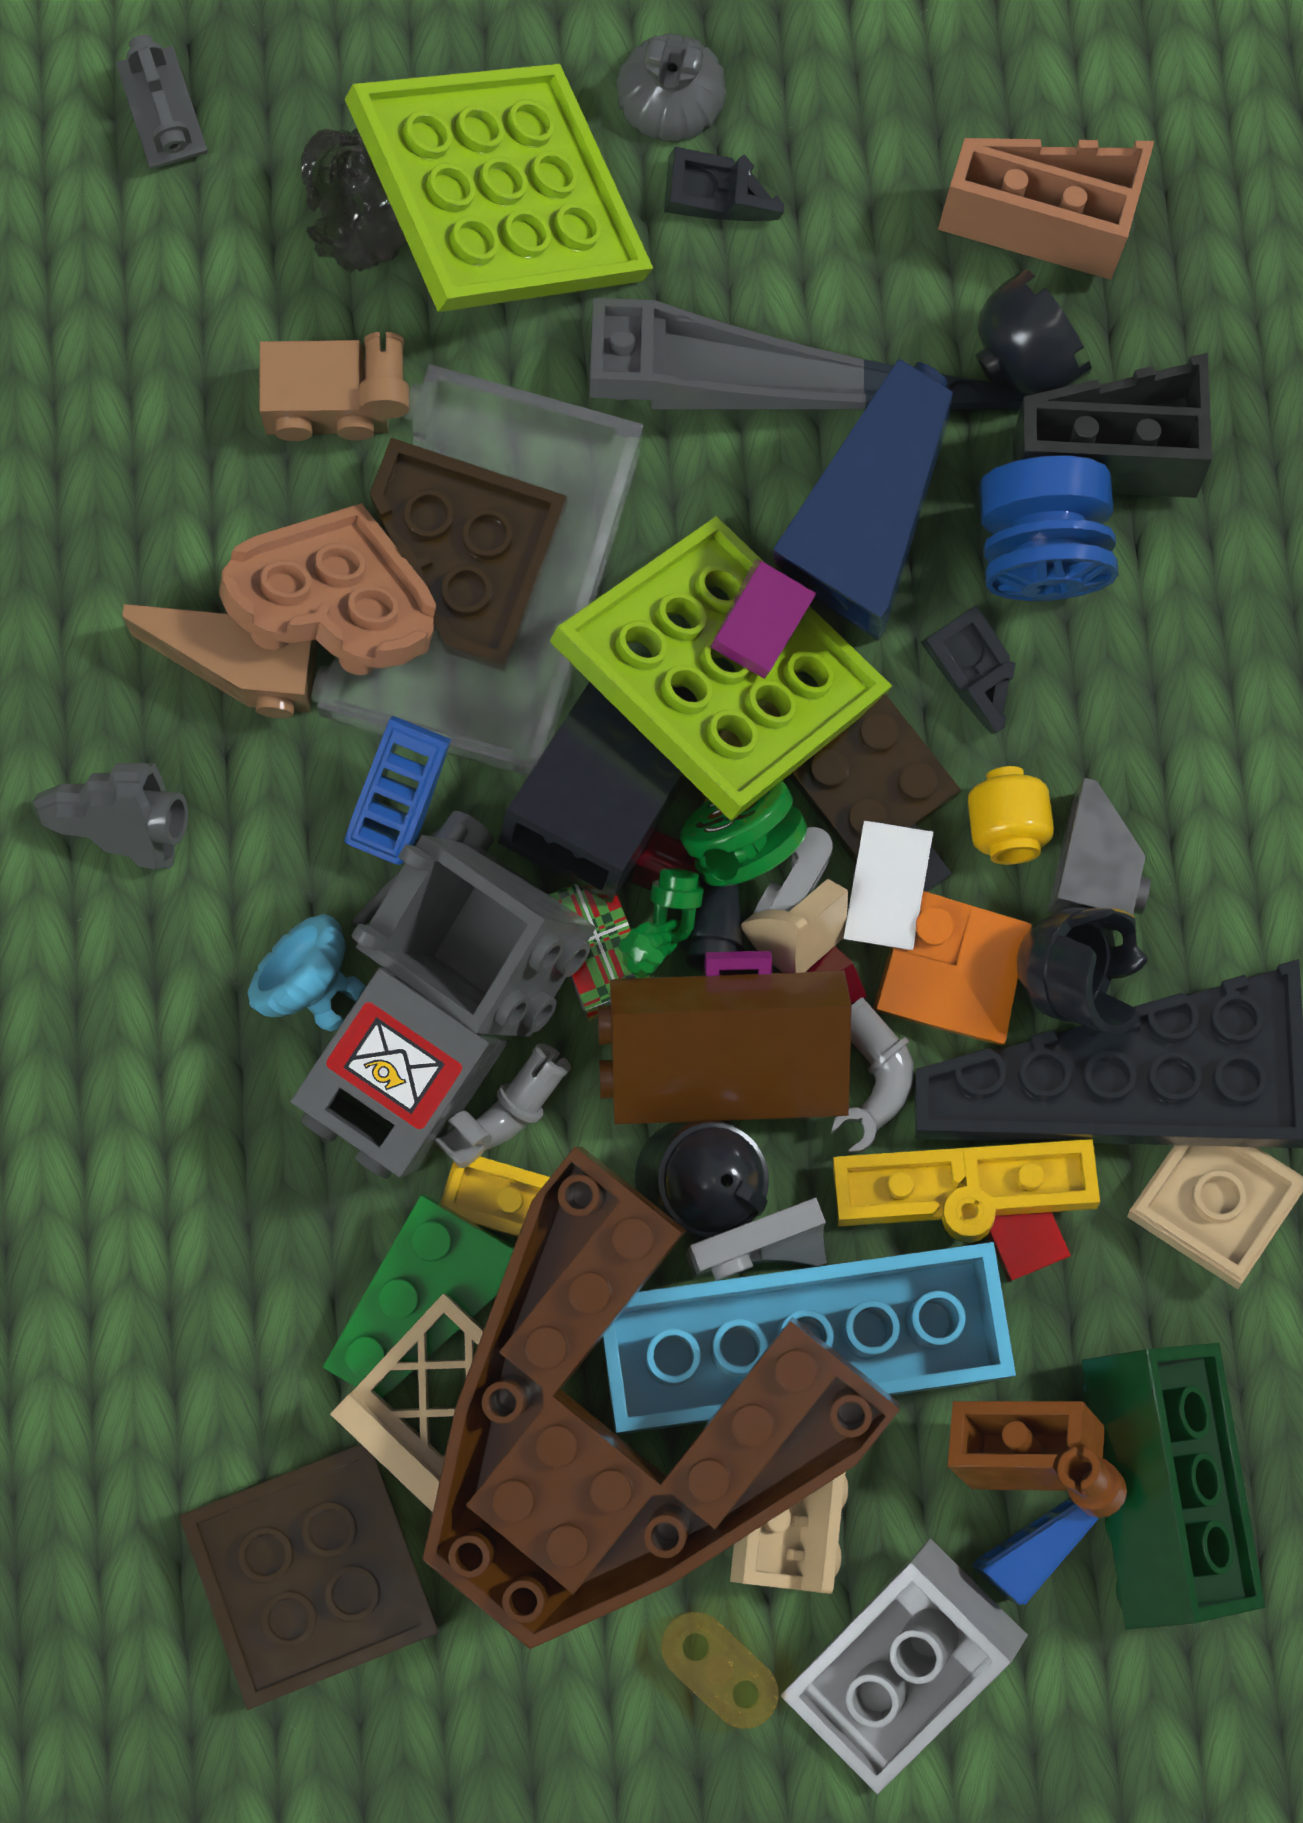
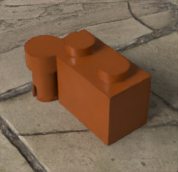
(1035, 1449)

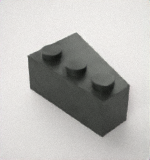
(1142, 427)

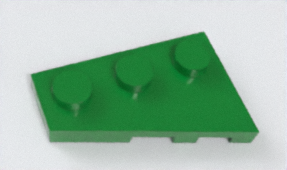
(429, 1257)

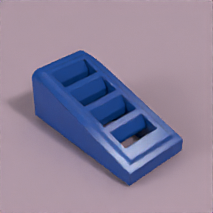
(380, 827)
(1033, 1553)

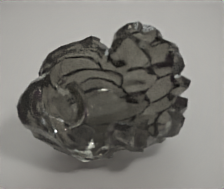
(356, 213)

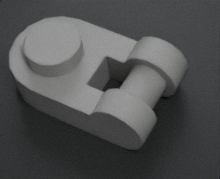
(808, 867)

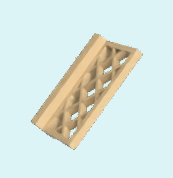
(383, 1429)

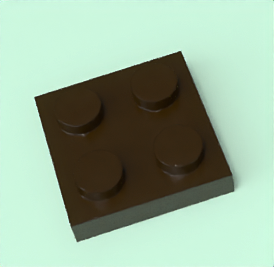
(874, 774)

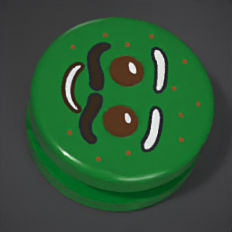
(749, 844)

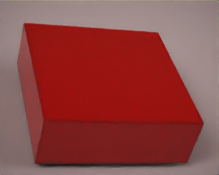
(1027, 1243)

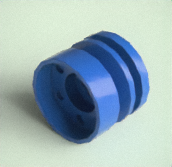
(1048, 528)

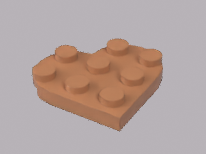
(331, 584)

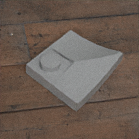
(782, 1237)

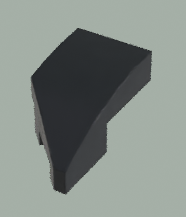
(717, 188)
(974, 665)

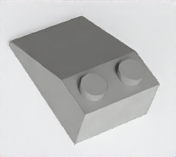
(905, 1666)

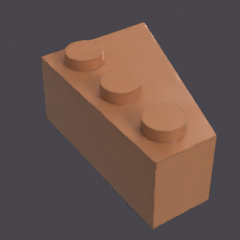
(1048, 200)

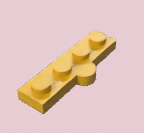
(966, 1185)

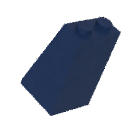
(865, 507)

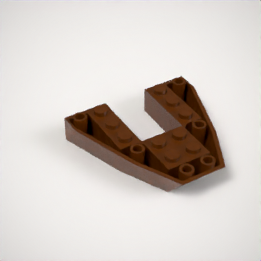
(553, 1511)

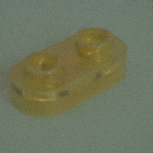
(719, 1670)

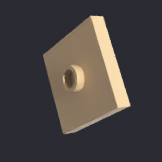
(1218, 1205)

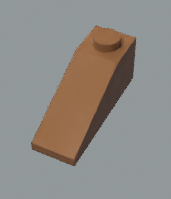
(228, 657)

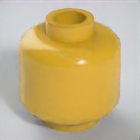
(1010, 816)

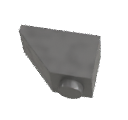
(1098, 858)

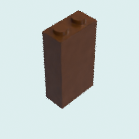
(727, 1047)

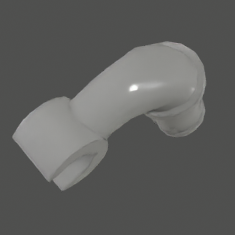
(891, 1068)
(515, 1108)

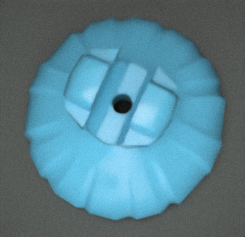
(304, 973)

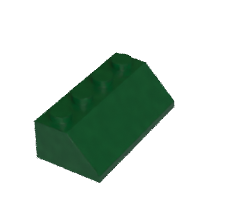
(1185, 1522)

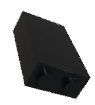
(593, 797)

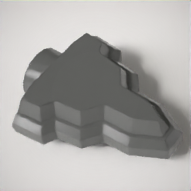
(120, 812)

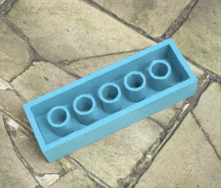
(896, 1318)

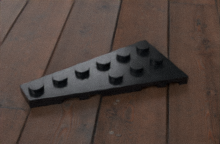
(1188, 1074)

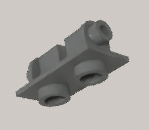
(160, 103)

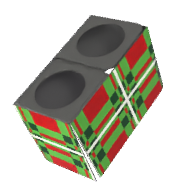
(604, 958)

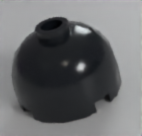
(1028, 339)

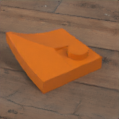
(958, 972)

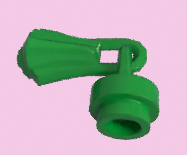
(649, 942)

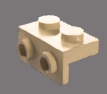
(797, 1546)

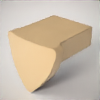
(803, 933)

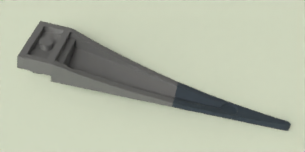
(702, 363)

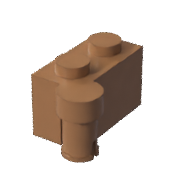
(332, 387)

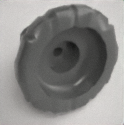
(666, 102)

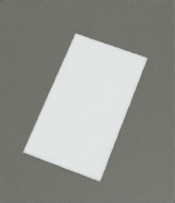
(888, 885)

